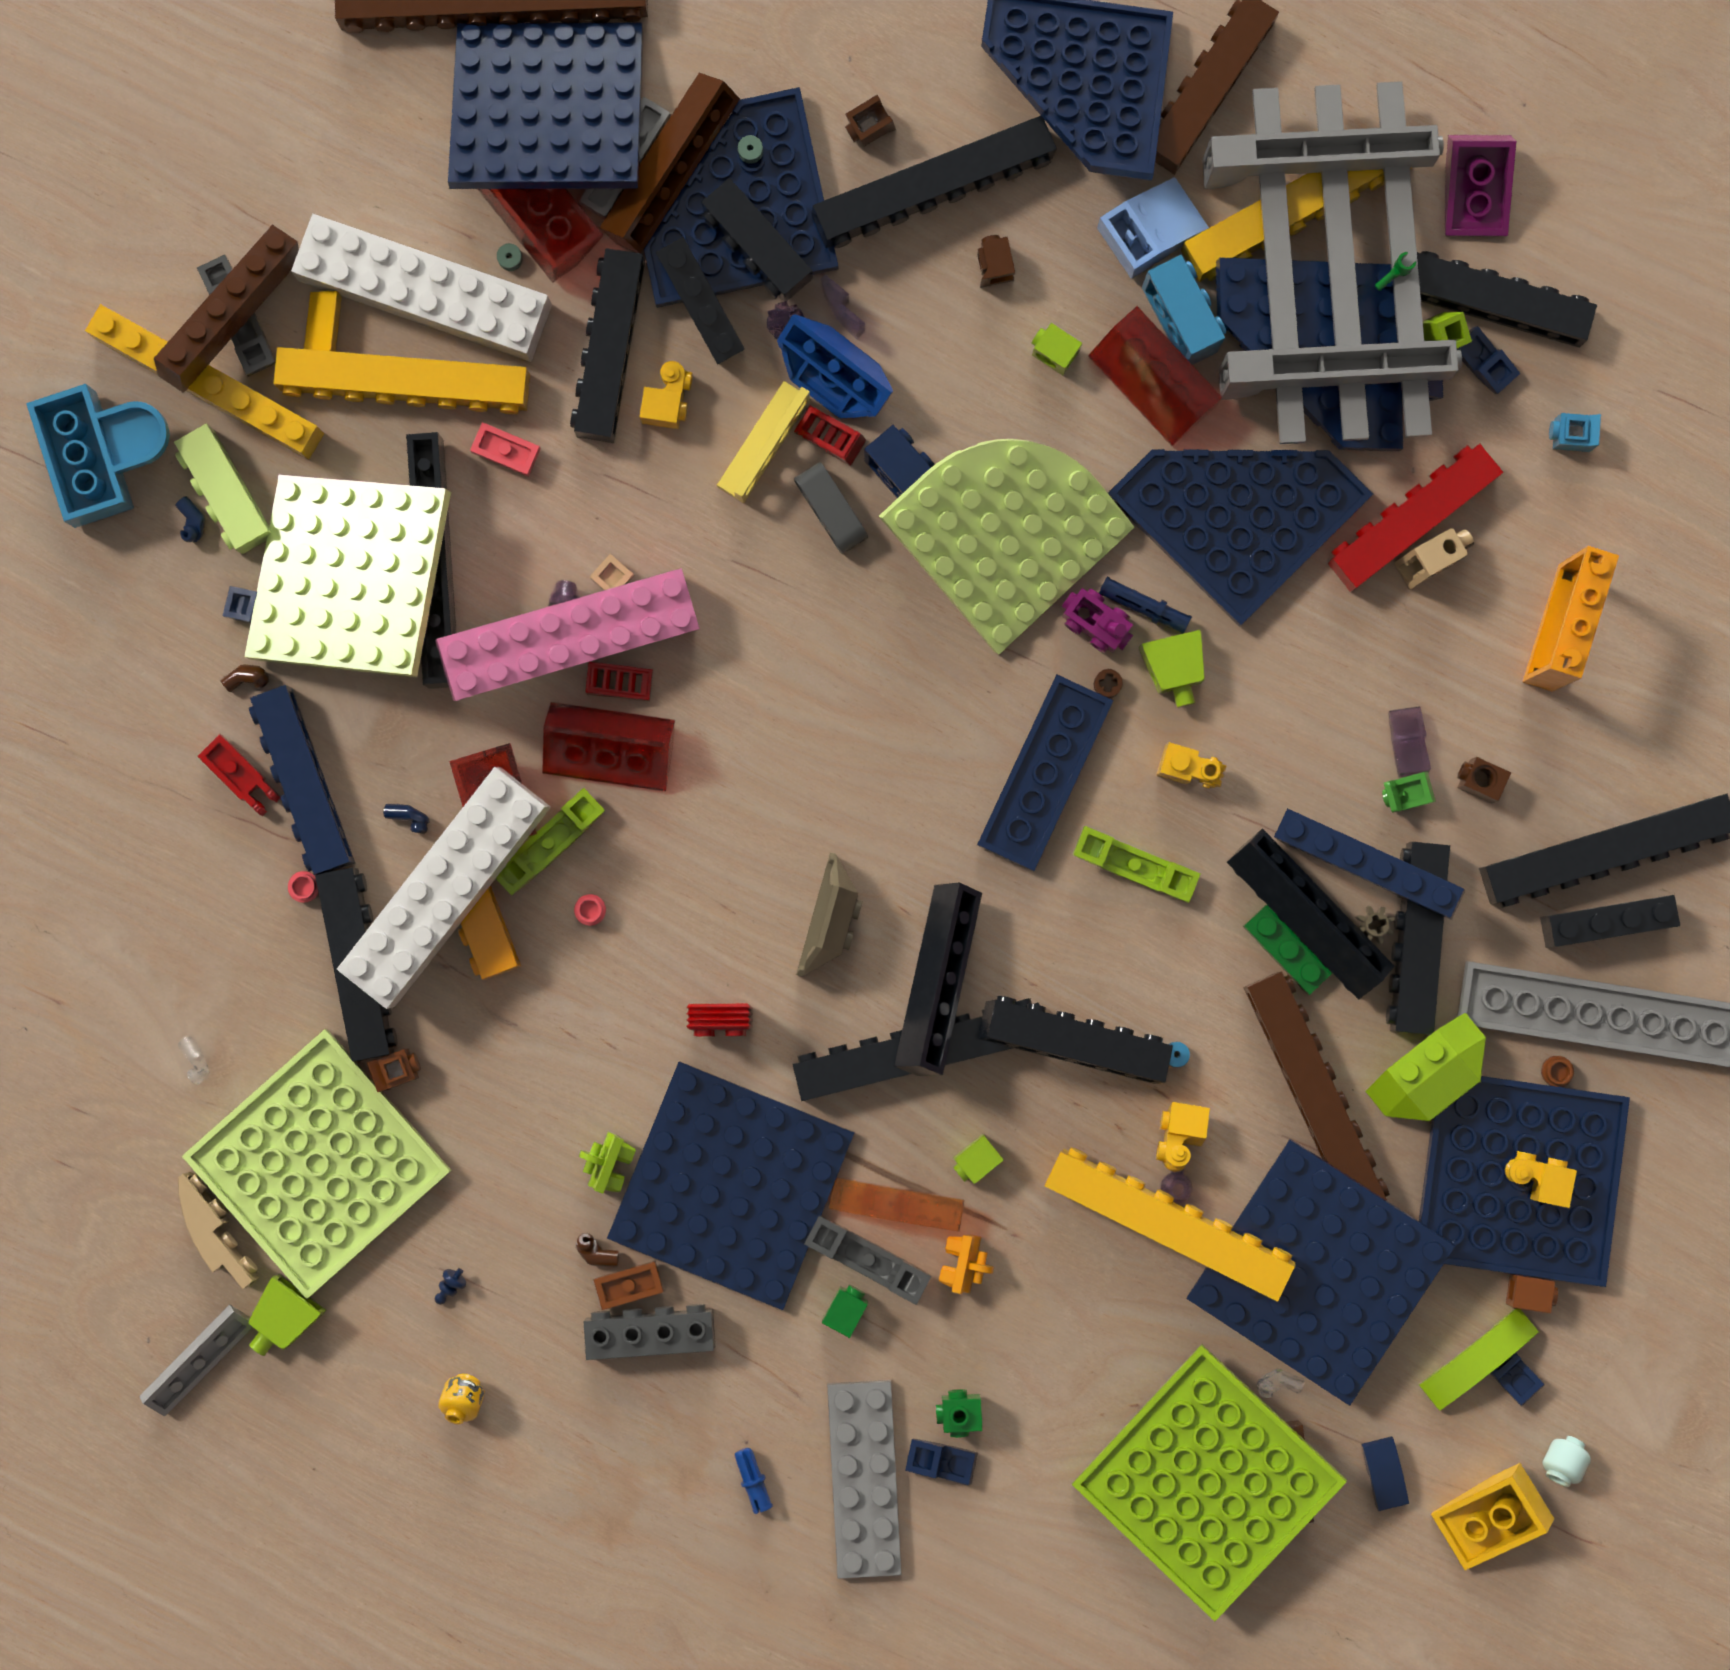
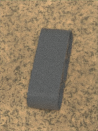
(831, 507)

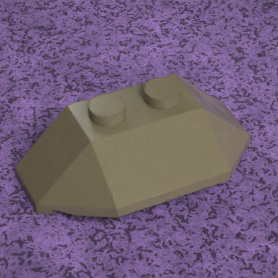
(831, 918)

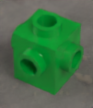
(960, 1425)

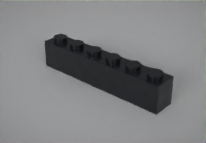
(1504, 300)
(608, 345)
(1310, 914)
(345, 923)
(1417, 949)
(938, 979)
(1075, 1041)

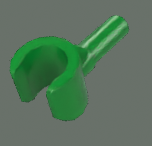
(1399, 269)

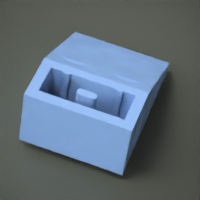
(1151, 226)

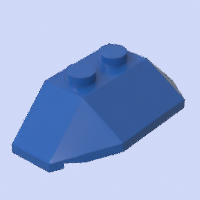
(833, 369)

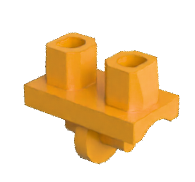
(970, 1263)

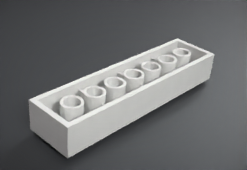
(421, 287)
(443, 888)

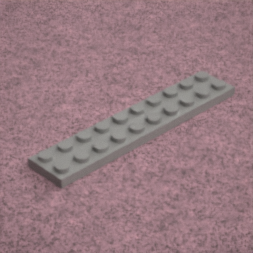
(1596, 1013)

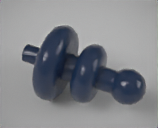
(452, 1281)

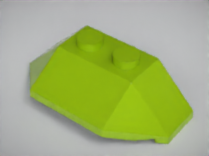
(1432, 1073)

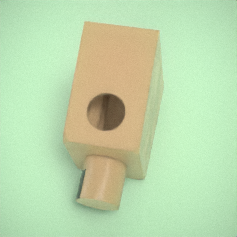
(1434, 556)

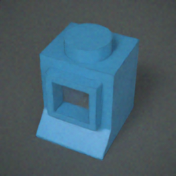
(1575, 432)

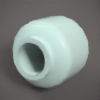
(1566, 1461)

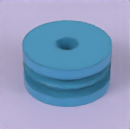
(1183, 1057)

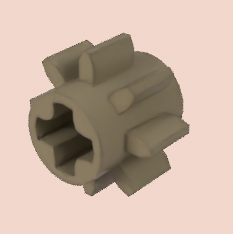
(1367, 919)

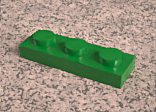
(1287, 949)

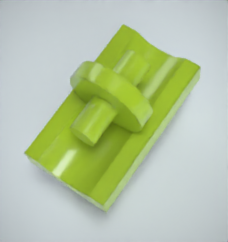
(602, 1176)

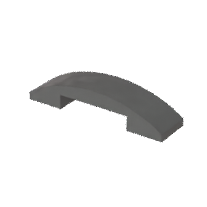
(250, 340)
(868, 1259)

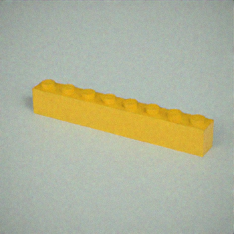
(1243, 231)
(401, 379)
(210, 385)
(1171, 1224)

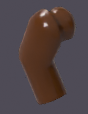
(245, 673)

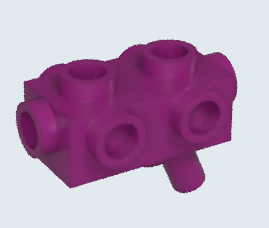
(1105, 626)

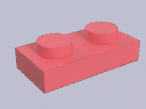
(505, 449)

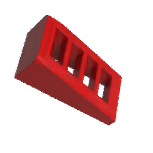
(851, 449)
(592, 674)

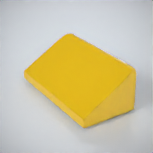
(323, 321)

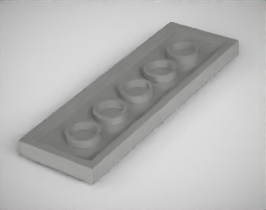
(864, 1479)

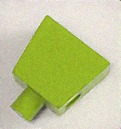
(1175, 665)
(282, 1315)

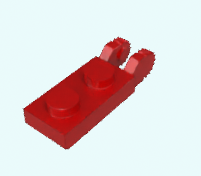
(236, 772)

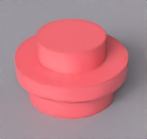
(303, 887)
(590, 910)

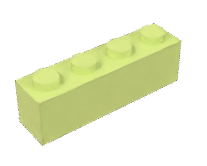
(223, 488)

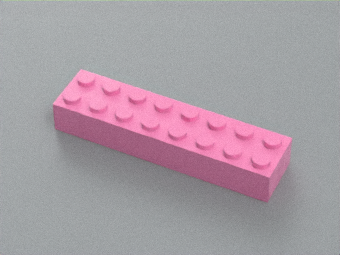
(567, 634)

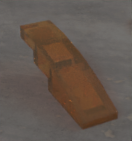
(897, 1204)

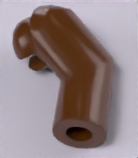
(593, 1253)

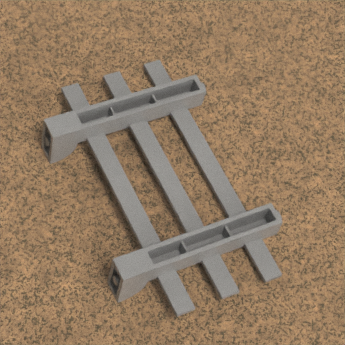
(1348, 363)

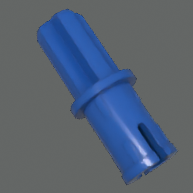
(753, 1480)

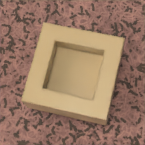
(611, 574)

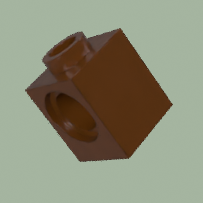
(1496, 776)

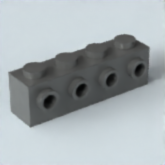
(649, 1333)

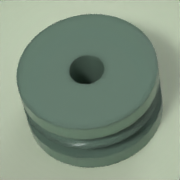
(750, 142)
(509, 250)

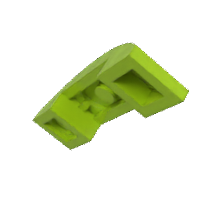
(550, 841)
(1136, 865)
(1479, 1359)

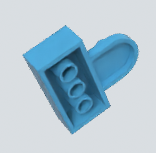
(92, 449)

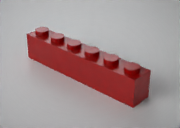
(1415, 517)

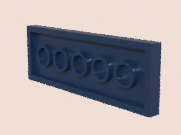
(1045, 772)

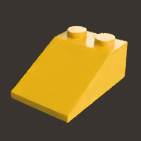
(1493, 1517)

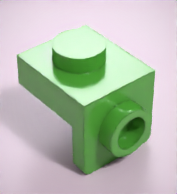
(1408, 792)

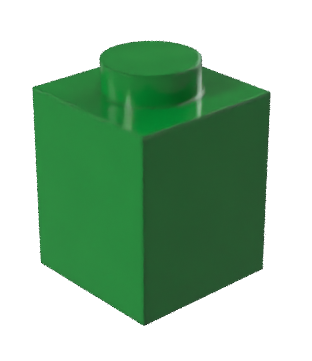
(845, 1310)

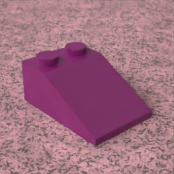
(1479, 184)

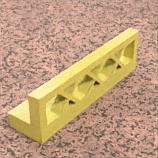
(764, 441)

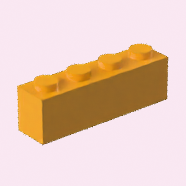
(488, 938)

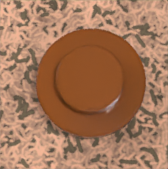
(1557, 1071)

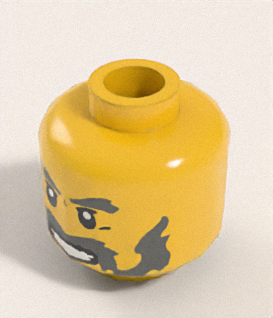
(461, 1398)

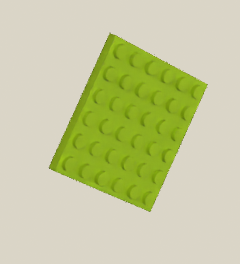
(1209, 1482)

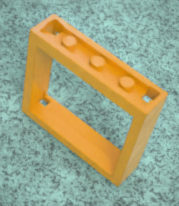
(1570, 619)

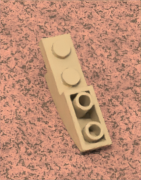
(204, 1222)

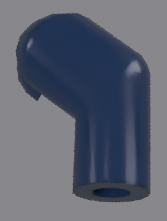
(194, 522)
(408, 813)

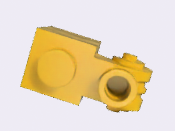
(666, 405)
(1183, 763)
(1182, 1126)
(1551, 1181)

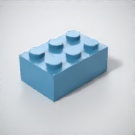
(1184, 309)

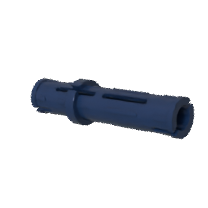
(1145, 605)

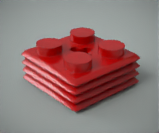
(710, 1017)

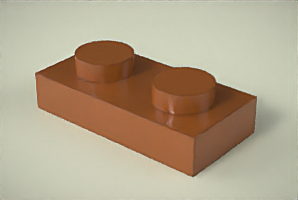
(628, 1285)

